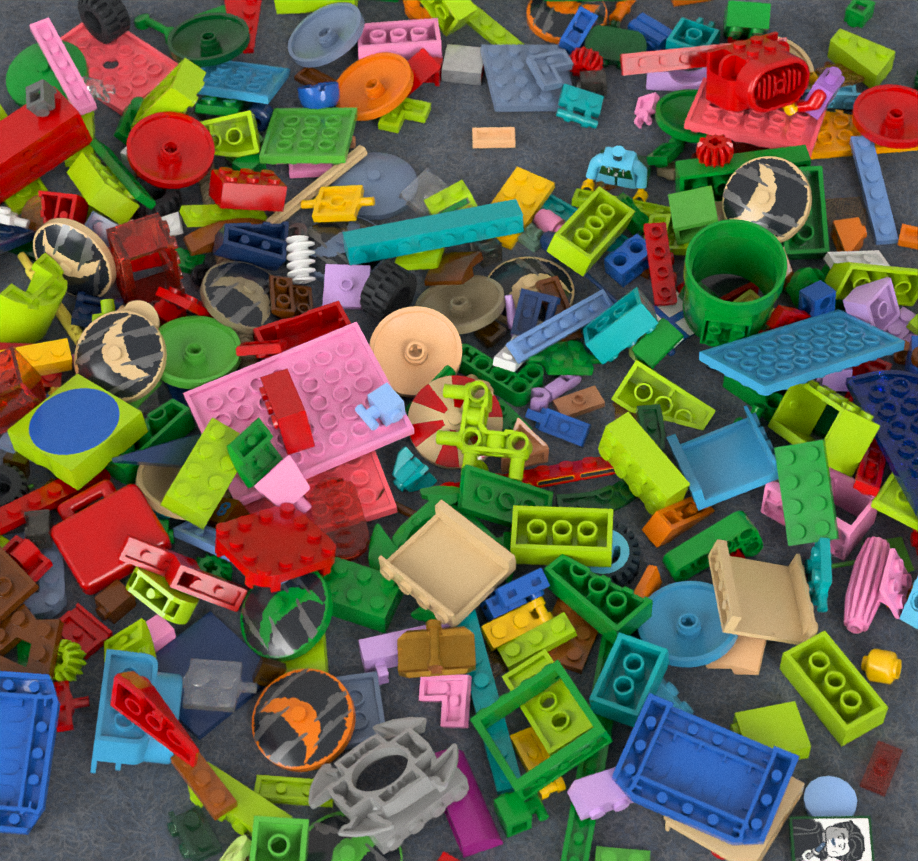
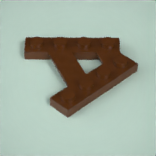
(41, 634)

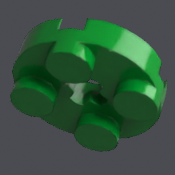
(801, 279)

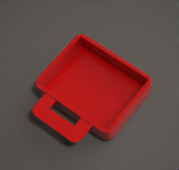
(95, 534)

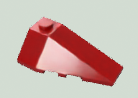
(145, 707)

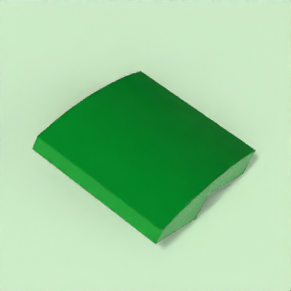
(253, 453)

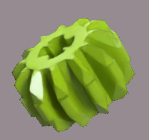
(69, 661)

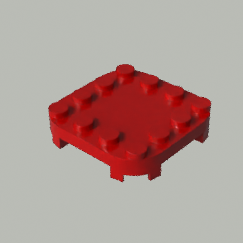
(275, 546)

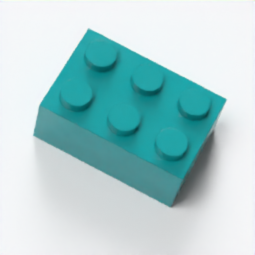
(620, 326)
(627, 679)

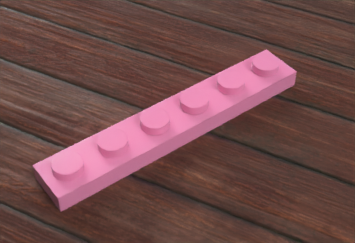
(63, 66)

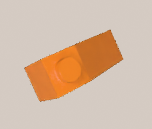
(674, 521)

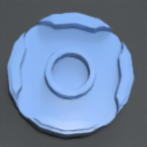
(829, 797)

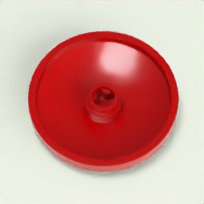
(888, 116)
(170, 150)

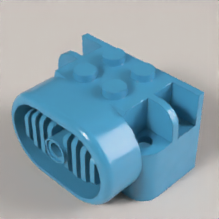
(116, 736)

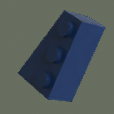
(253, 243)

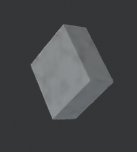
(462, 65)

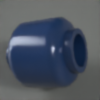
(262, 114)

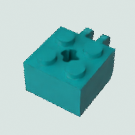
(693, 34)

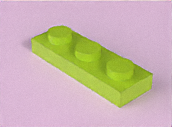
(545, 636)

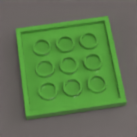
(308, 135)

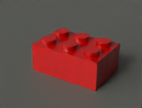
(247, 189)

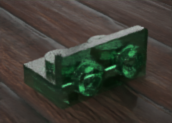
(194, 833)

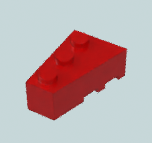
(63, 206)
(286, 411)

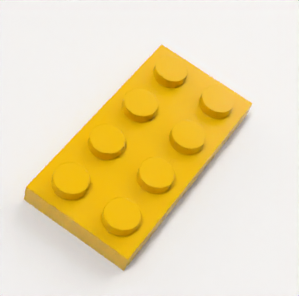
(530, 192)

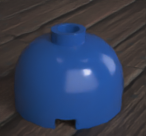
(320, 95)

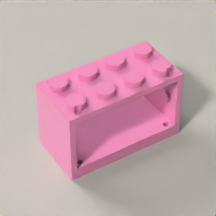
(844, 497)

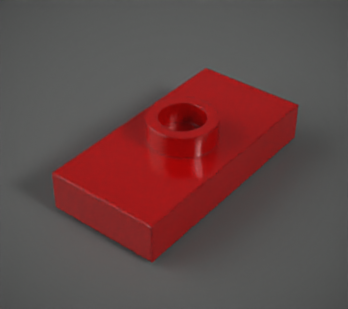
(262, 348)

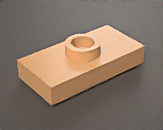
(493, 137)

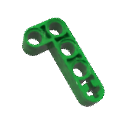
(506, 384)
(693, 554)

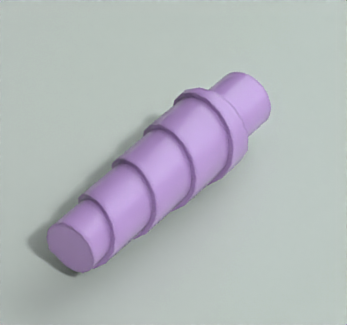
(510, 309)

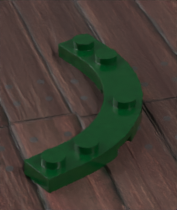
(619, 494)

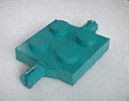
(819, 573)

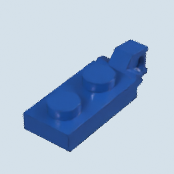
(560, 425)

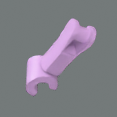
(542, 396)

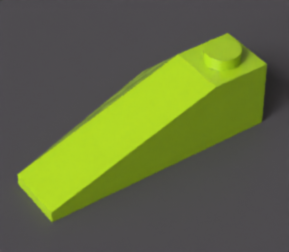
(234, 134)

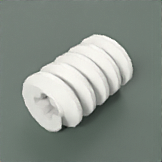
(300, 259)

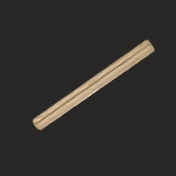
(323, 181)

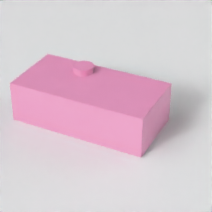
(401, 38)

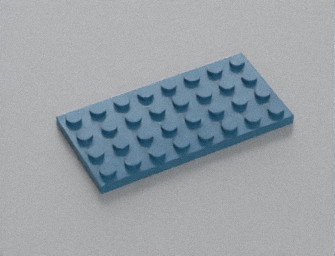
(801, 351)

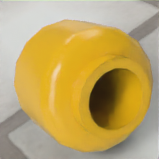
(881, 666)

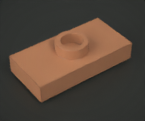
(579, 402)

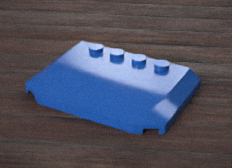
(26, 747)
(703, 774)

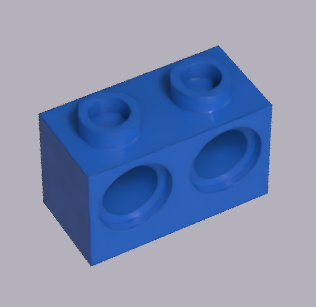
(577, 30)
(631, 256)
(817, 299)

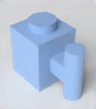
(383, 404)

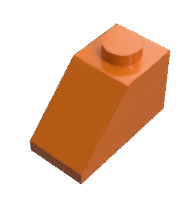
(848, 234)

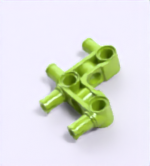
(475, 424)

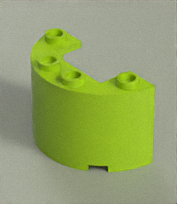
(28, 314)

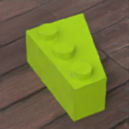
(861, 56)

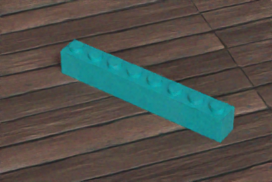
(433, 232)

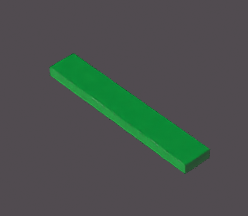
(123, 174)

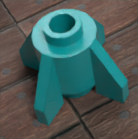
(410, 473)

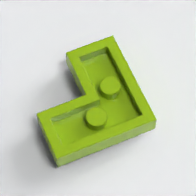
(408, 109)

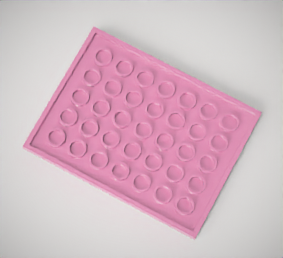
(331, 379)

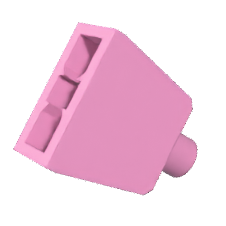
(285, 485)

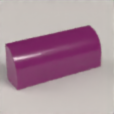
(470, 816)

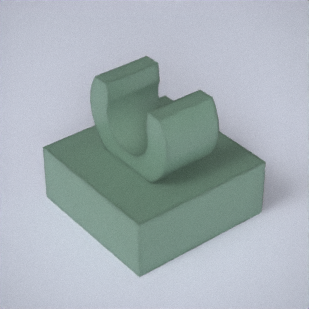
(531, 237)

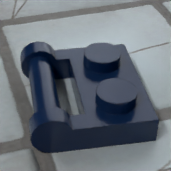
(529, 308)
(83, 313)

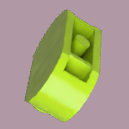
(162, 599)

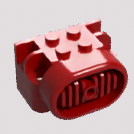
(755, 75)

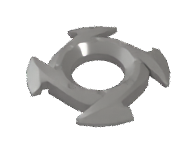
(370, 808)

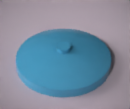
(687, 624)

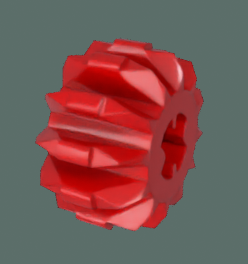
(585, 60)
(715, 150)

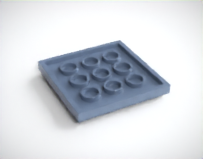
(512, 82)

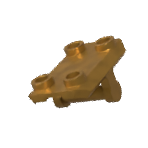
(436, 651)

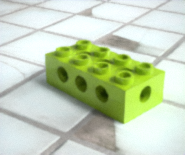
(553, 711)

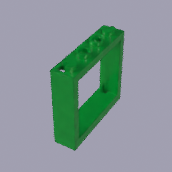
(561, 761)

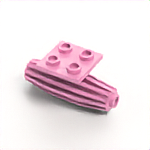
(875, 579)

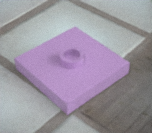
(345, 284)

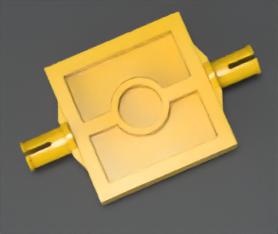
(338, 203)

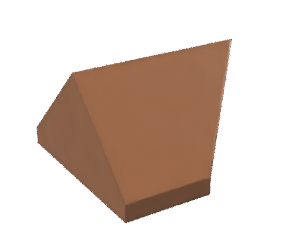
(540, 448)

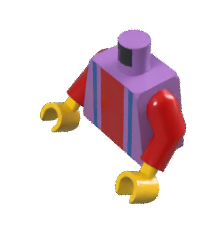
(821, 94)

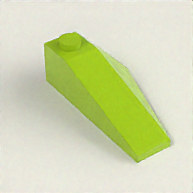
(649, 387)

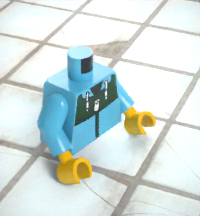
(618, 168)

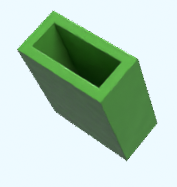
(692, 212)

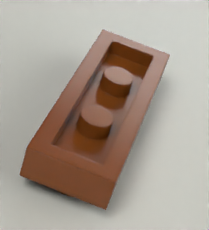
(206, 786)

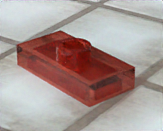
(881, 768)

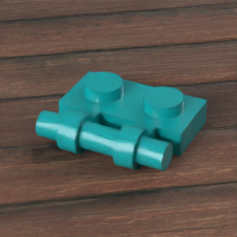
(580, 101)

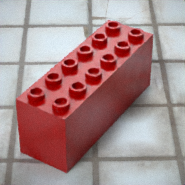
(38, 144)

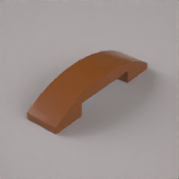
(203, 239)

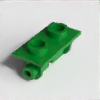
(638, 219)

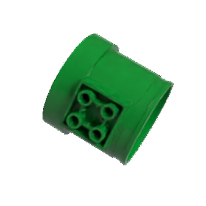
(738, 250)

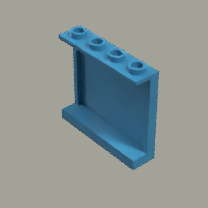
(726, 461)

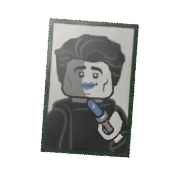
(831, 838)

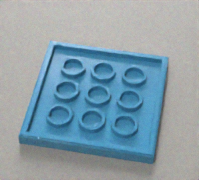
(244, 81)

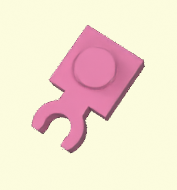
(645, 108)

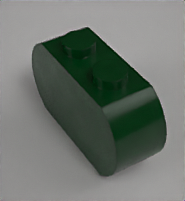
(613, 41)

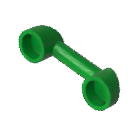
(144, 21)

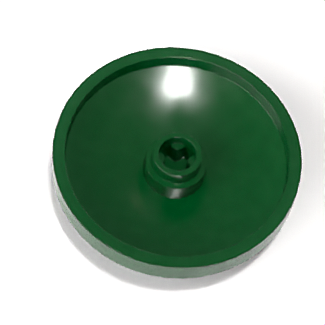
(209, 39)

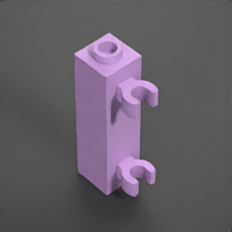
(382, 652)

